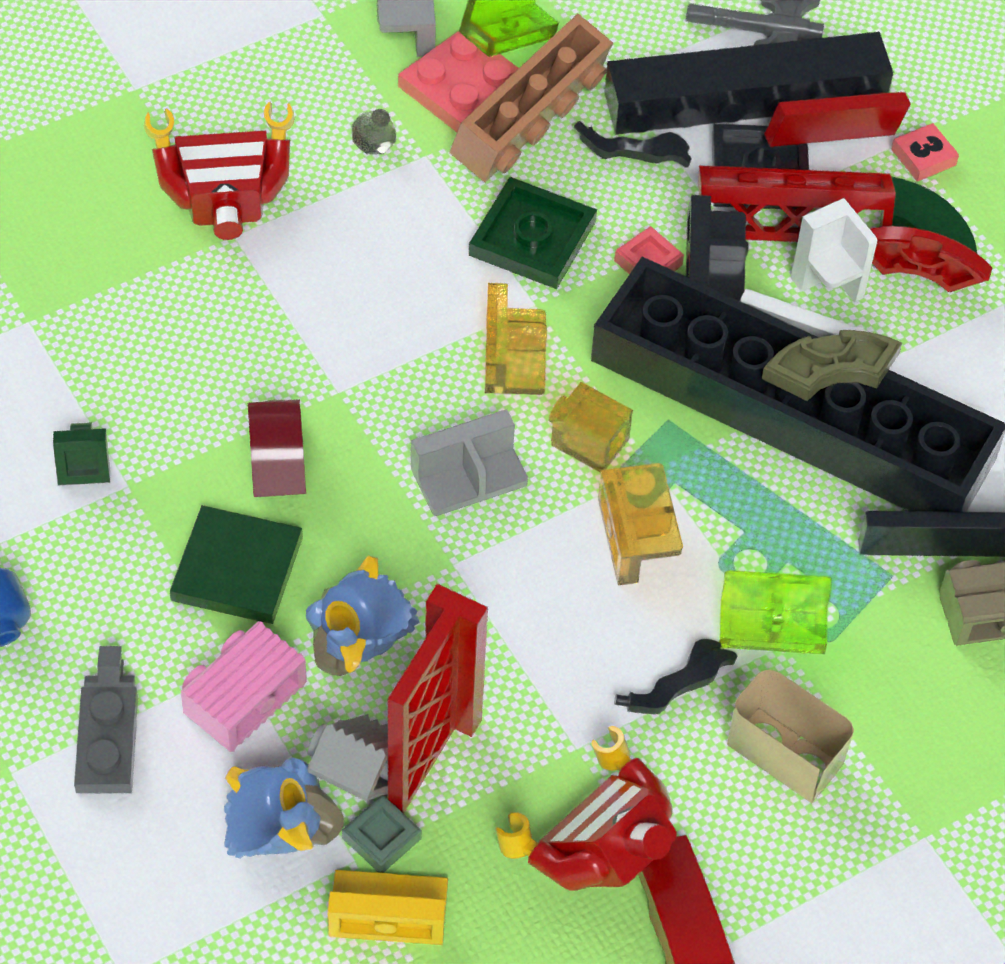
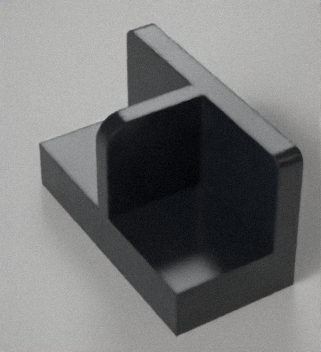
(716, 247)

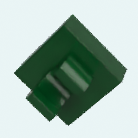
(81, 455)

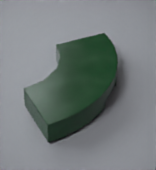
(926, 210)

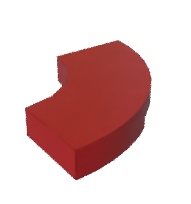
(929, 256)

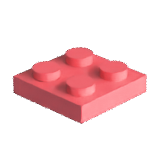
(454, 79)

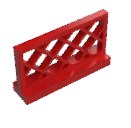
(437, 691)

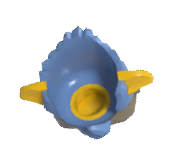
(358, 619)
(278, 810)

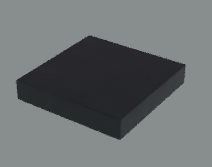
(748, 147)

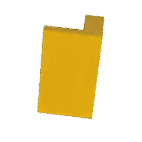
(387, 907)

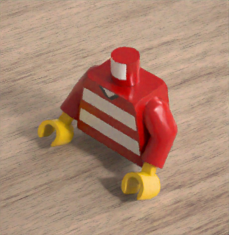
(223, 175)
(608, 833)

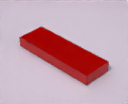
(837, 118)

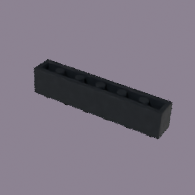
(741, 81)

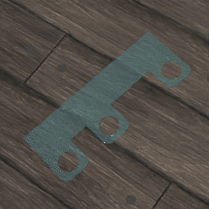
(767, 521)

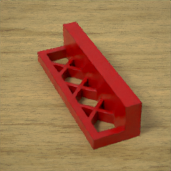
(794, 188)

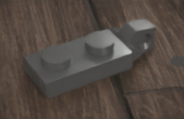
(107, 728)

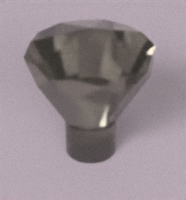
(374, 132)

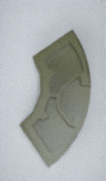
(832, 359)

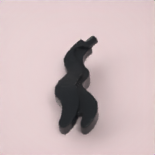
(655, 150)
(699, 671)

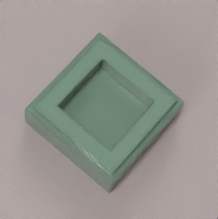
(381, 834)

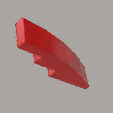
(684, 909)

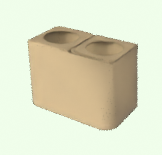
(794, 713)

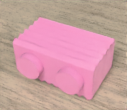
(243, 685)

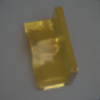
(514, 346)
(637, 518)

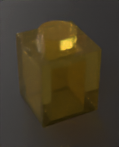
(590, 426)

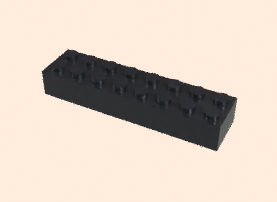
(712, 356)

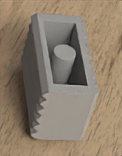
(352, 756)

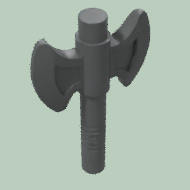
(782, 26)

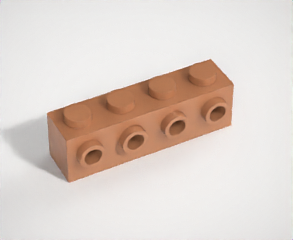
(531, 98)

